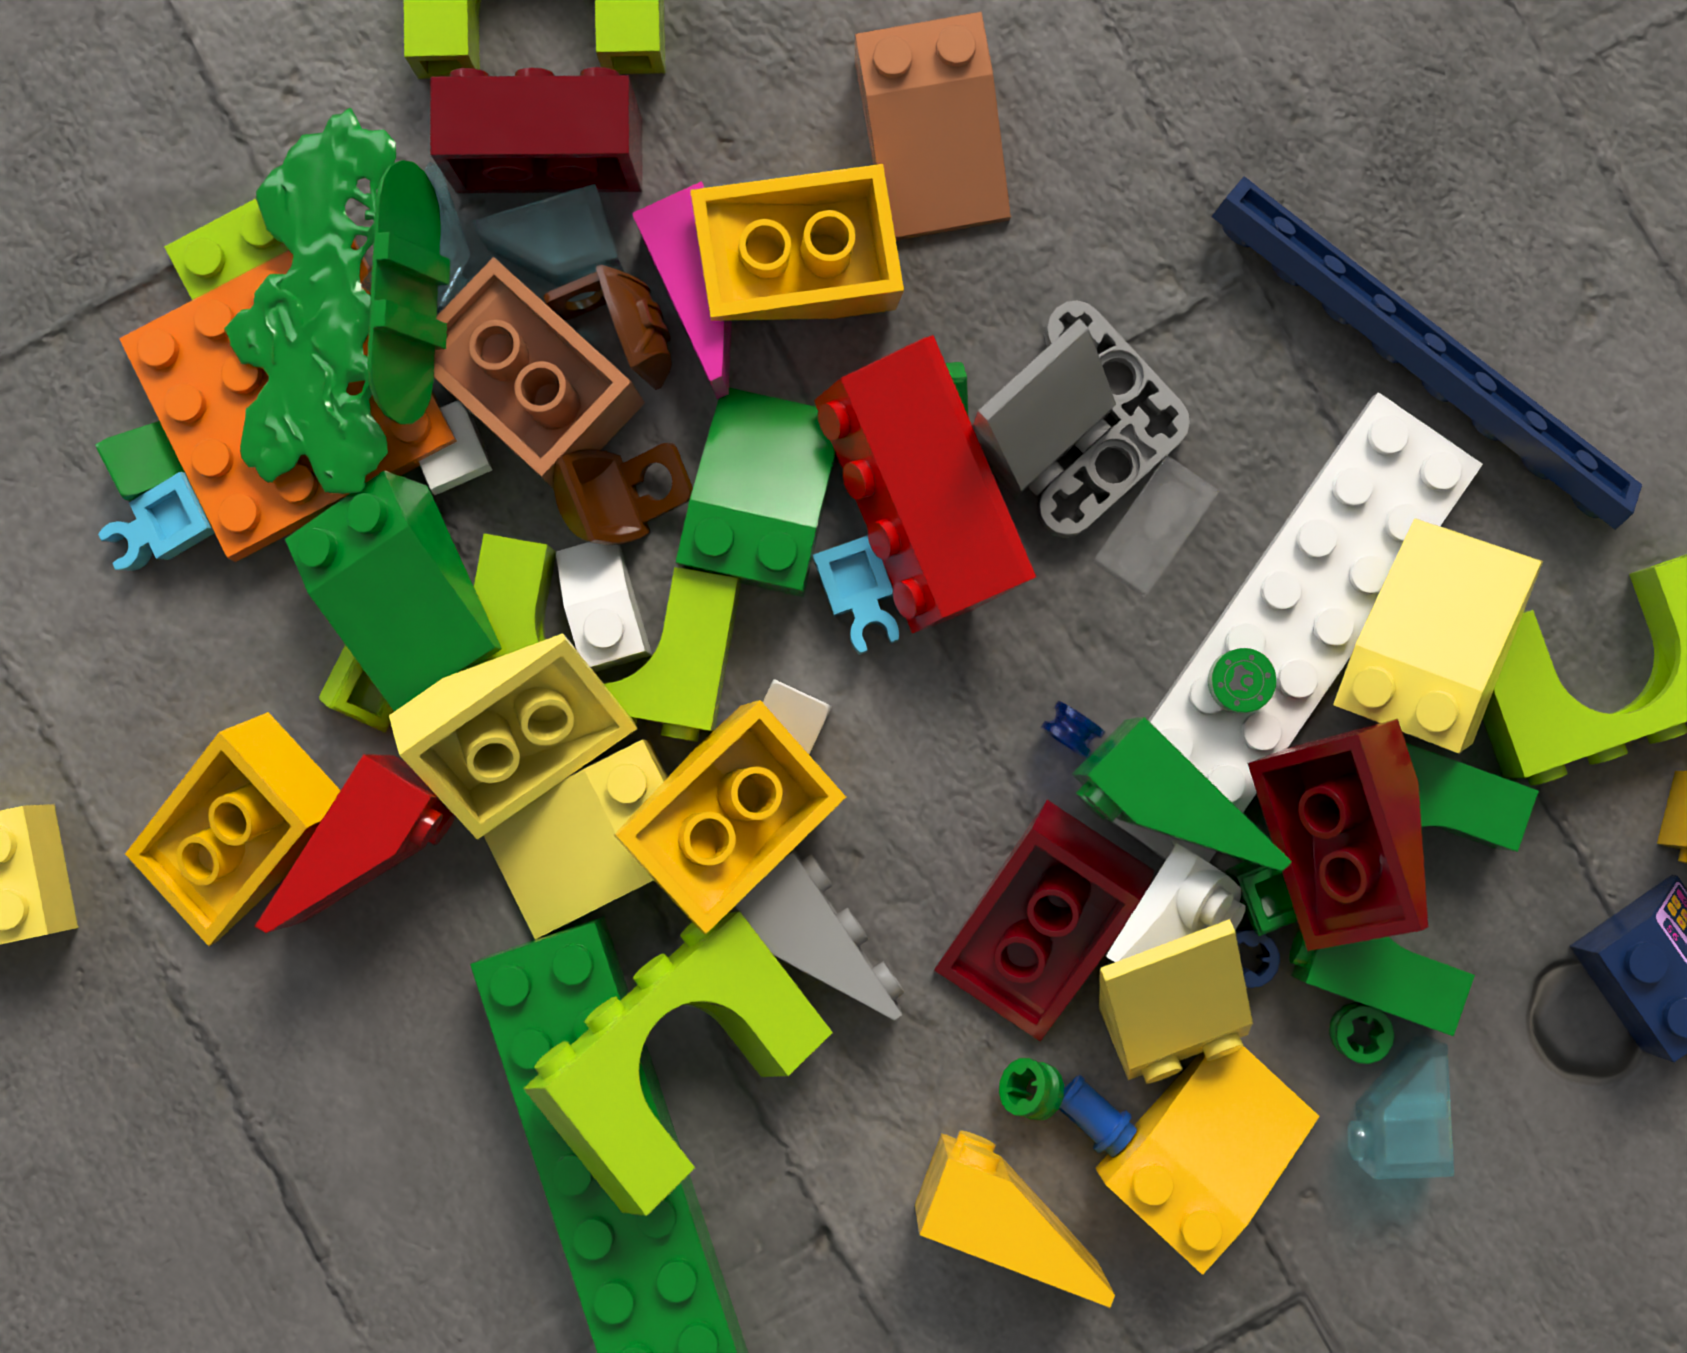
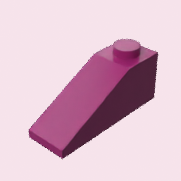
(673, 246)

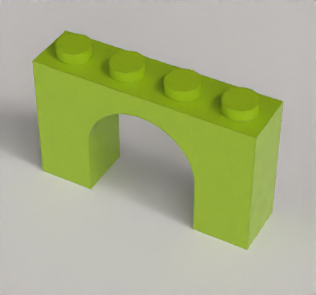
(446, 36)
(685, 673)
(1542, 727)
(594, 1084)

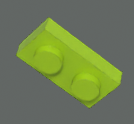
(223, 249)

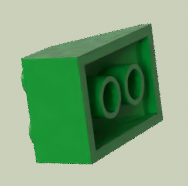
(758, 493)
(394, 587)
(1155, 787)

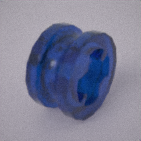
(1072, 729)

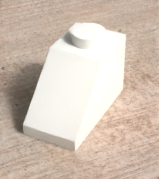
(601, 605)

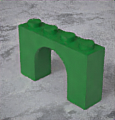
(1380, 970)

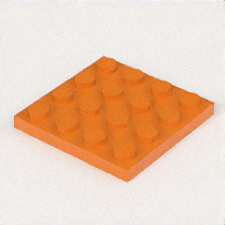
(202, 404)

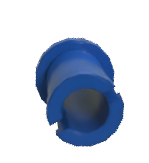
(1097, 1117)

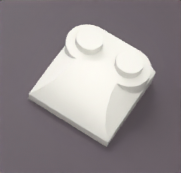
(1179, 902)

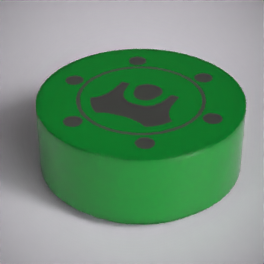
(1242, 680)

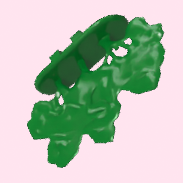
(315, 317)

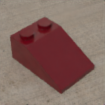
(1353, 834)
(1045, 920)

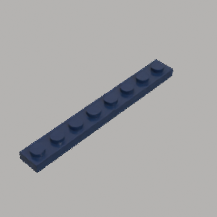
(1440, 361)

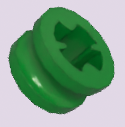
(1380, 1037)
(1048, 1094)

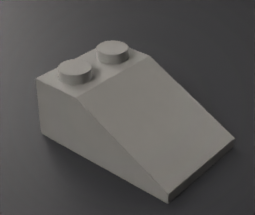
(1046, 413)

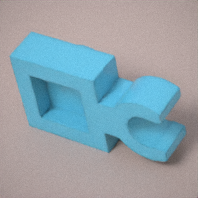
(165, 524)
(855, 583)

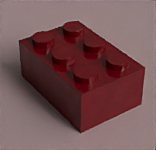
(536, 131)

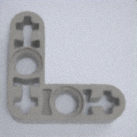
(1126, 436)

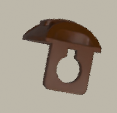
(633, 313)
(600, 494)

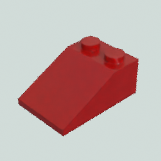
(369, 828)

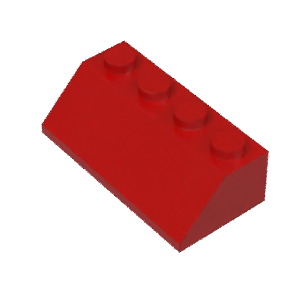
(923, 485)

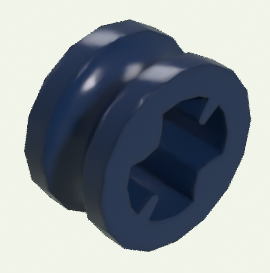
(1270, 957)

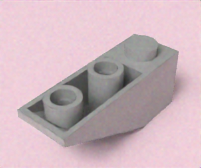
(807, 932)

